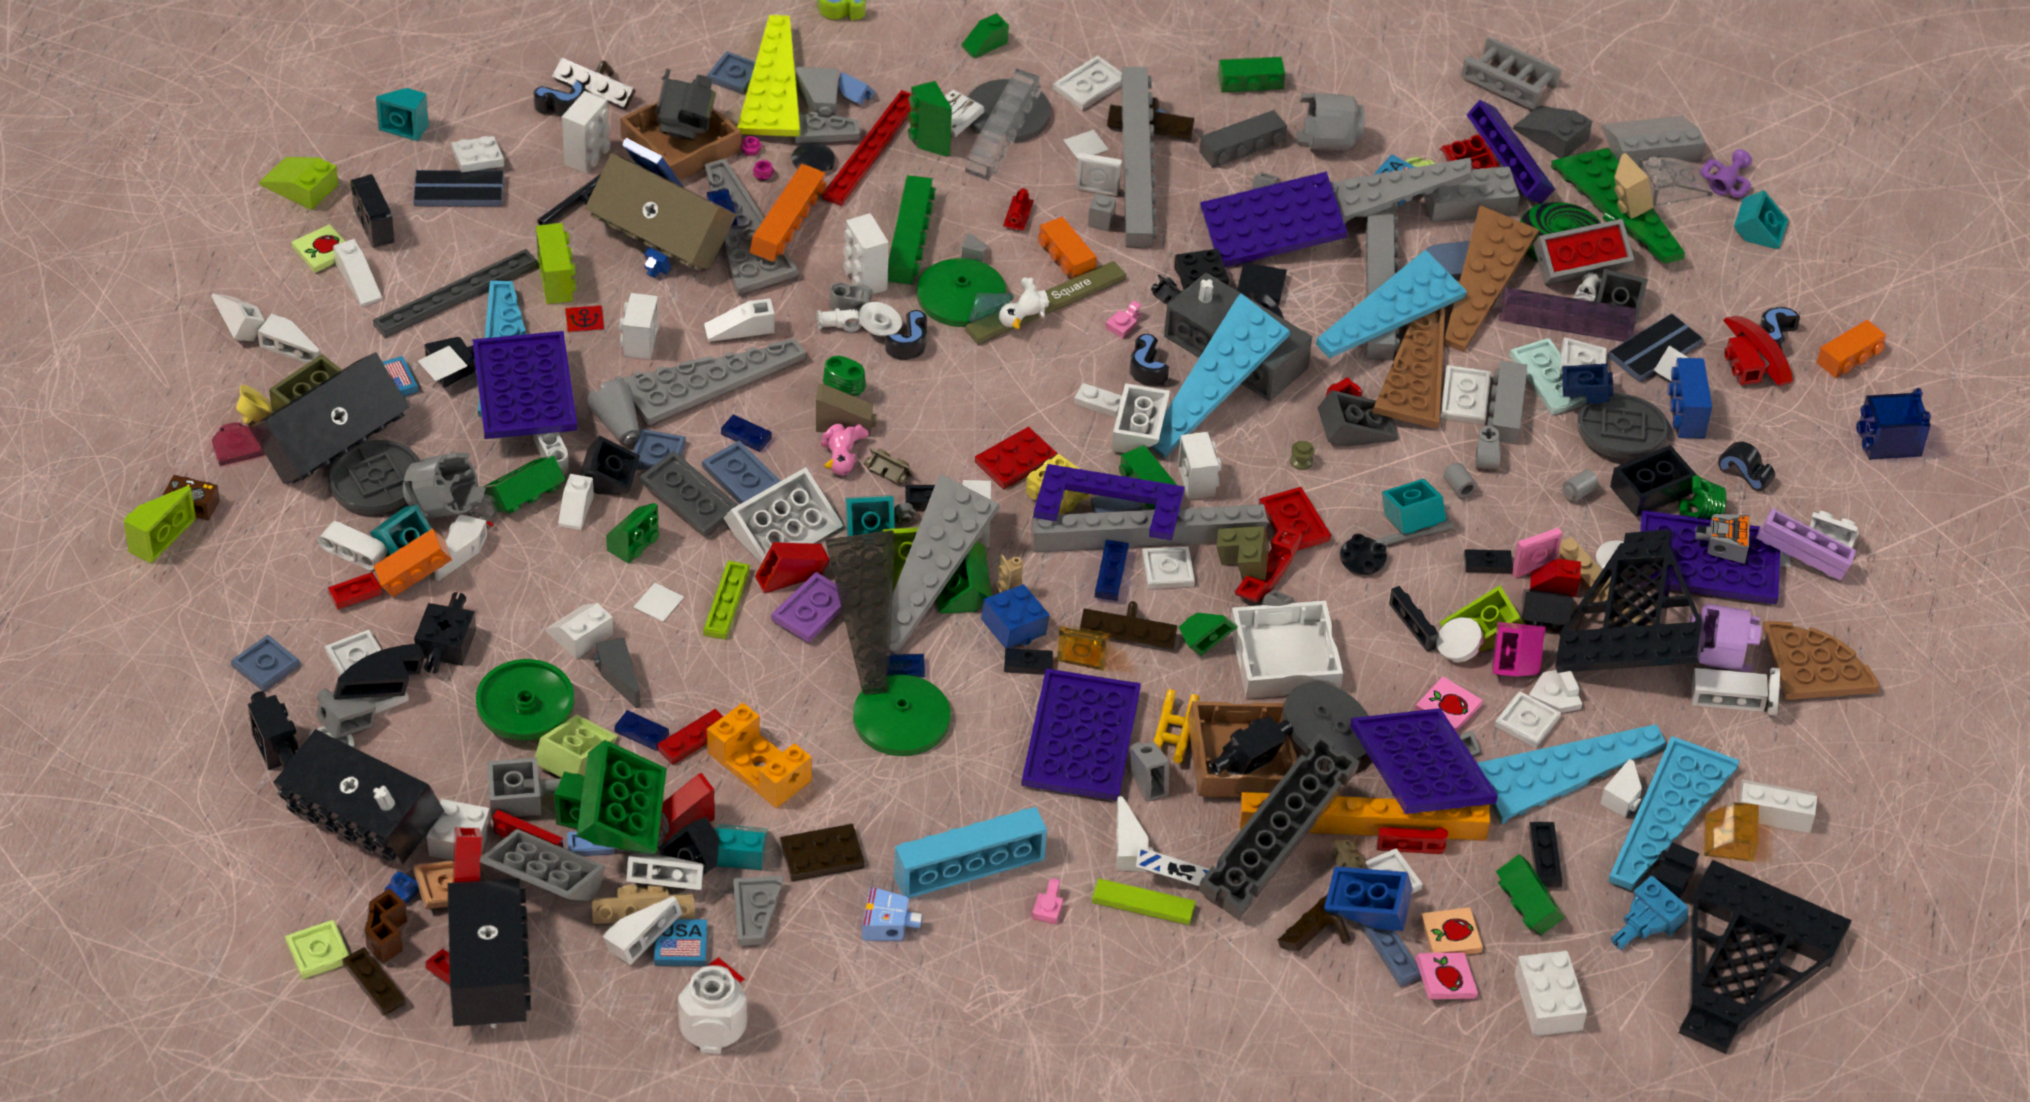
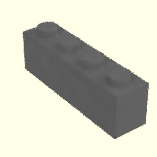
(1243, 138)

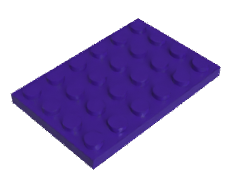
(1274, 219)
(524, 385)
(1713, 575)
(1081, 734)
(1423, 761)

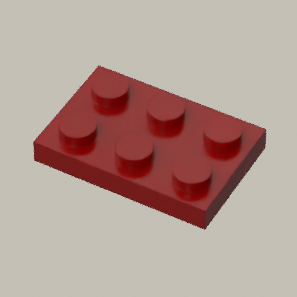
(1015, 457)
(1296, 512)

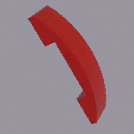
(1778, 367)
(1279, 558)

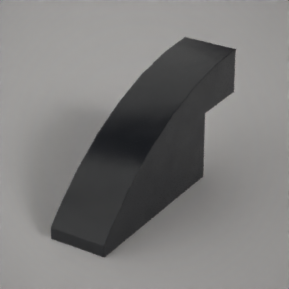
(380, 673)

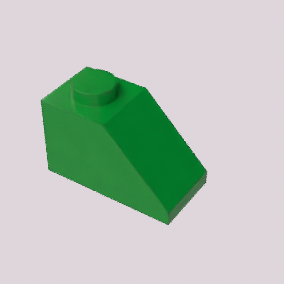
(987, 36)
(1205, 630)

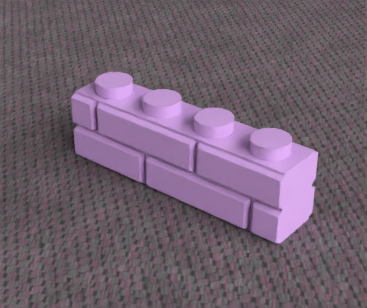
(1806, 544)

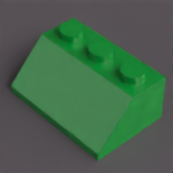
(930, 119)
(525, 484)
(968, 584)

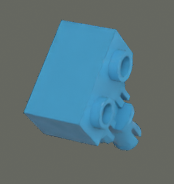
(1651, 912)

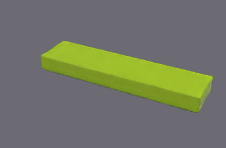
(726, 600)
(1143, 901)

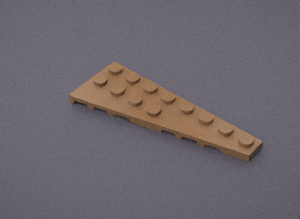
(1490, 262)
(1415, 376)

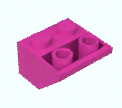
(1518, 649)

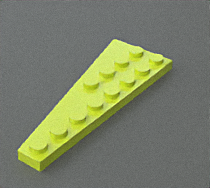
(772, 91)

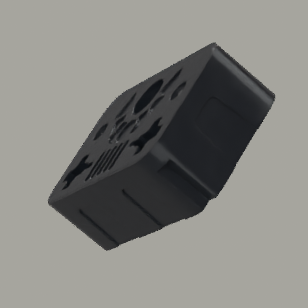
(372, 210)

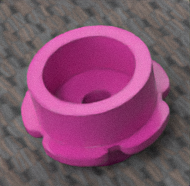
(751, 146)
(763, 170)

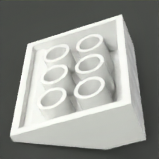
(783, 513)

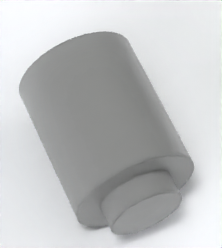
(1460, 480)
(1580, 485)

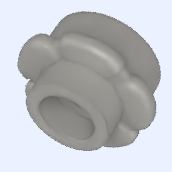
(904, 512)

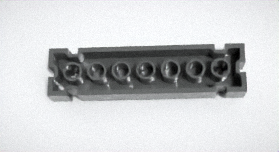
(1278, 826)

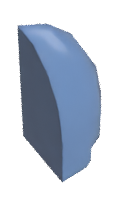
(855, 89)

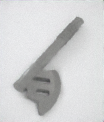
(1440, 527)

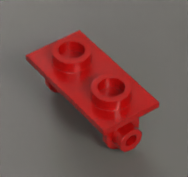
(1019, 210)

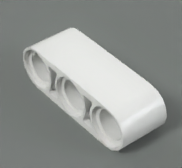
(552, 444)
(352, 545)

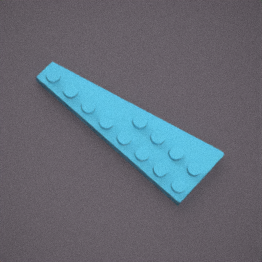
(1406, 296)
(1230, 357)
(1555, 771)
(1678, 792)

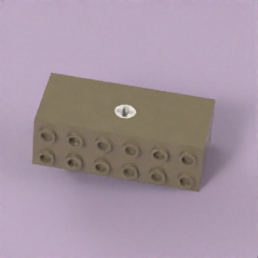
(659, 213)

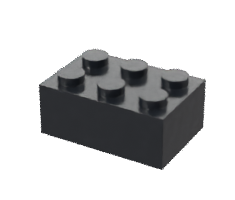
(1652, 480)

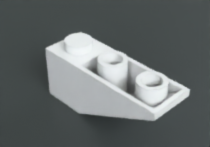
(240, 317)
(746, 320)
(463, 542)

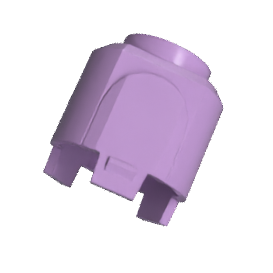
(1727, 637)

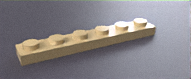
(1590, 570)

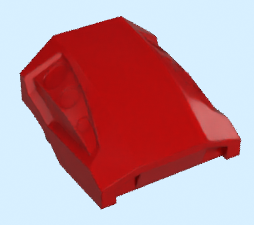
(1472, 148)

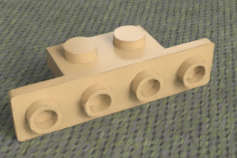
(633, 899)

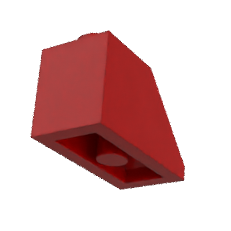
(1557, 577)

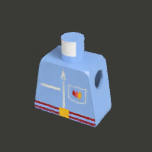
(887, 916)

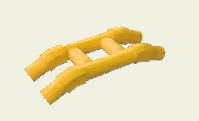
(1168, 718)

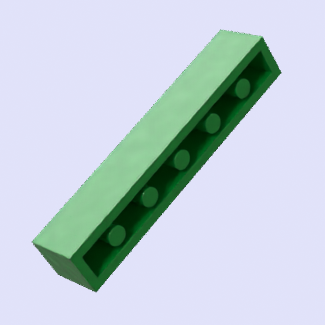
(910, 229)

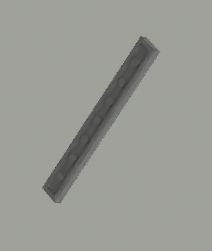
(454, 293)

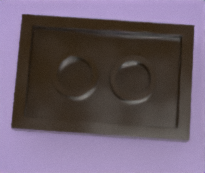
(822, 852)

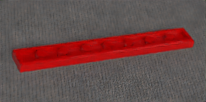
(868, 150)

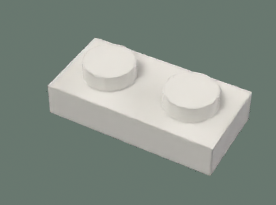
(1098, 400)

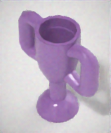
(1726, 177)

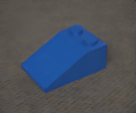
(1370, 896)

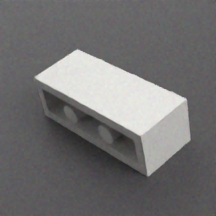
(1729, 689)

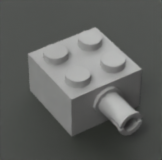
(516, 787)

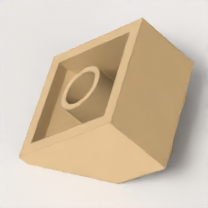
(1632, 188)

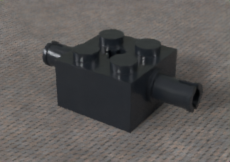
(446, 633)
(272, 730)
(1252, 747)

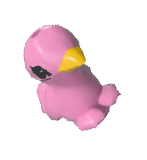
(840, 443)

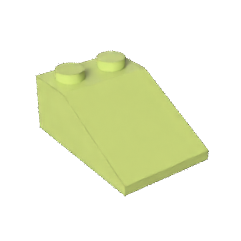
(569, 745)

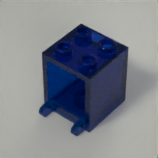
(1894, 425)

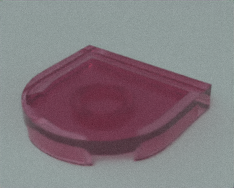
(235, 443)

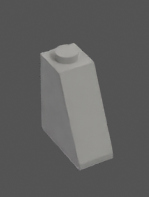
(819, 89)

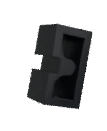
(1676, 868)

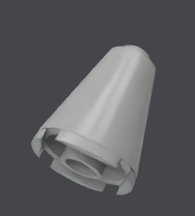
(616, 410)

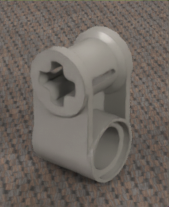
(849, 296)
(1487, 448)

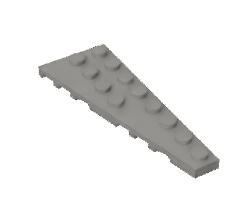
(1379, 191)
(747, 269)
(699, 380)
(943, 540)

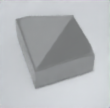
(974, 248)

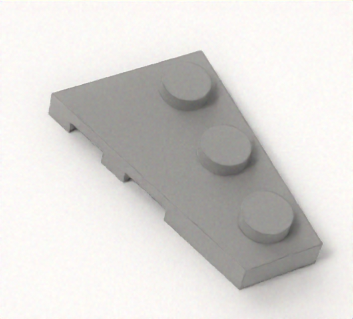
(824, 129)
(754, 907)

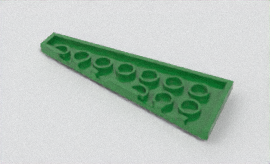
(1595, 176)

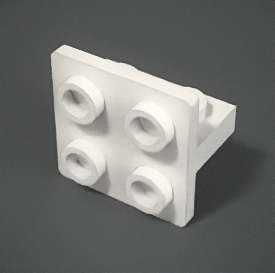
(1842, 531)

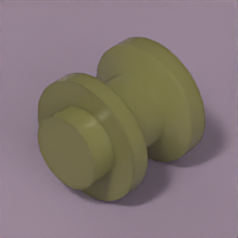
(1302, 455)

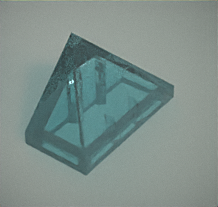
(988, 303)

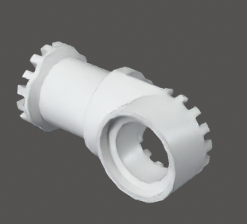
(1587, 290)
(838, 319)

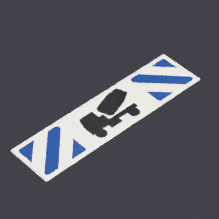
(1170, 866)

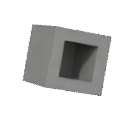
(1102, 212)

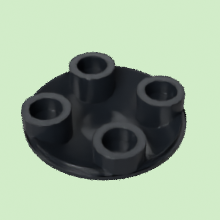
(814, 155)
(1363, 555)

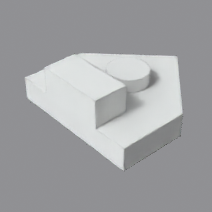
(1557, 691)

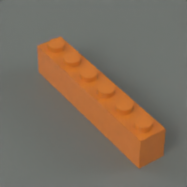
(788, 213)

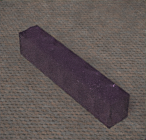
(1567, 314)

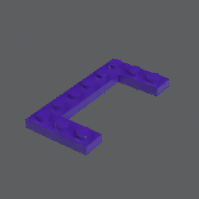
(1163, 495)

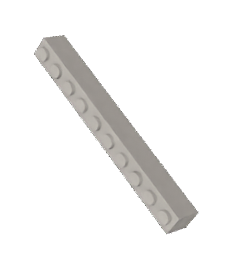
(1136, 157)
(1379, 268)
(1092, 529)

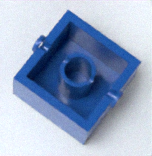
(1015, 616)

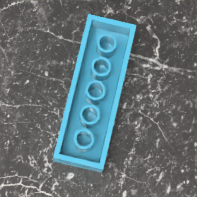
(970, 852)

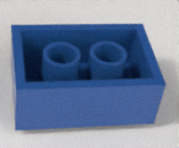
(1690, 398)

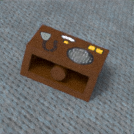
(204, 494)

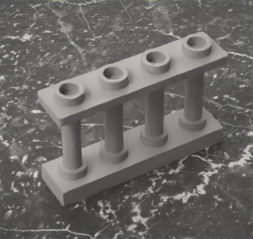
(1505, 84)

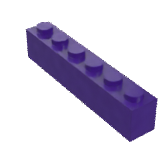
(1510, 151)

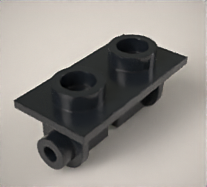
(1165, 289)

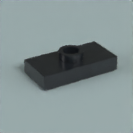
(1488, 561)
(1027, 661)

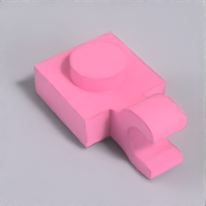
(1124, 322)
(1048, 906)

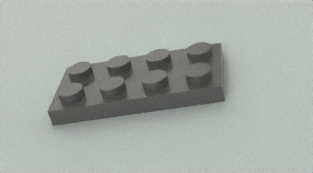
(688, 493)

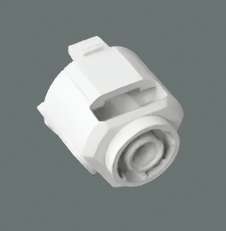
(712, 1009)

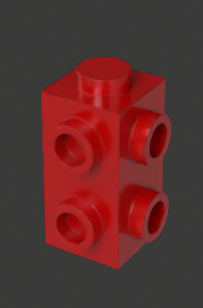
(1744, 360)

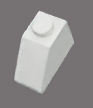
(576, 501)
(1623, 791)

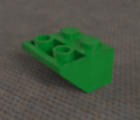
(634, 533)

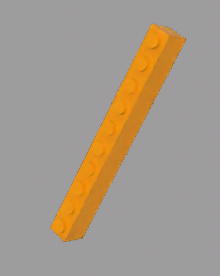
(1366, 815)

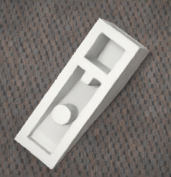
(356, 272)
(286, 339)
(1129, 837)
(664, 871)
(639, 930)

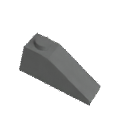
(617, 668)

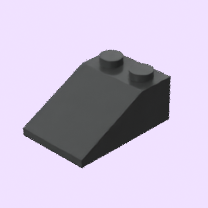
(1555, 129)
(1350, 420)

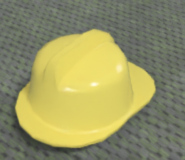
(252, 405)

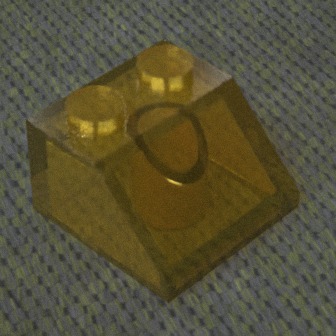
(1083, 647)
(1732, 832)

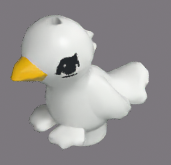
(1029, 303)

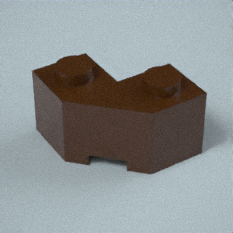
(384, 917)

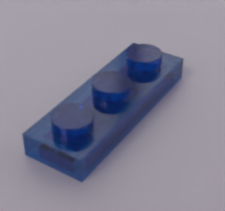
(1111, 570)

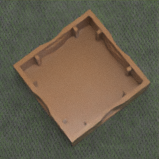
(682, 155)
(1210, 730)

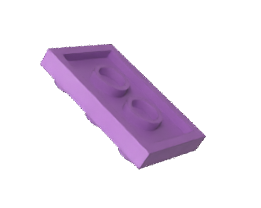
(809, 608)

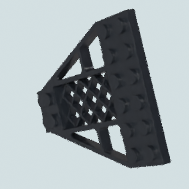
(1639, 643)
(1759, 911)

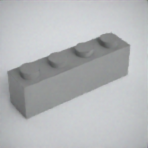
(1508, 400)

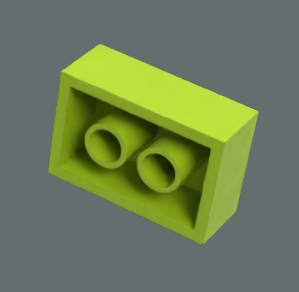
(555, 263)

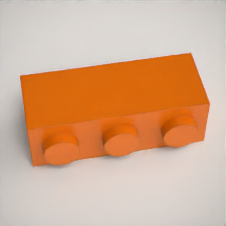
(1066, 247)
(1851, 348)
(413, 562)

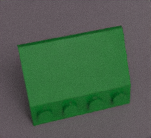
(621, 799)

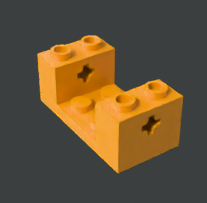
(738, 745)

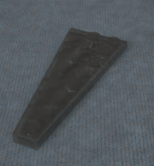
(865, 590)

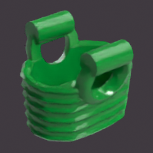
(844, 375)
(1707, 498)

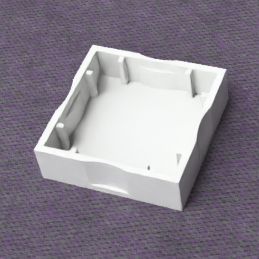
(1285, 648)

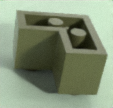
(1246, 548)

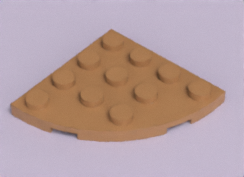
(1815, 663)

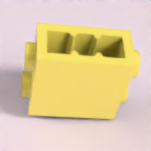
(1035, 480)

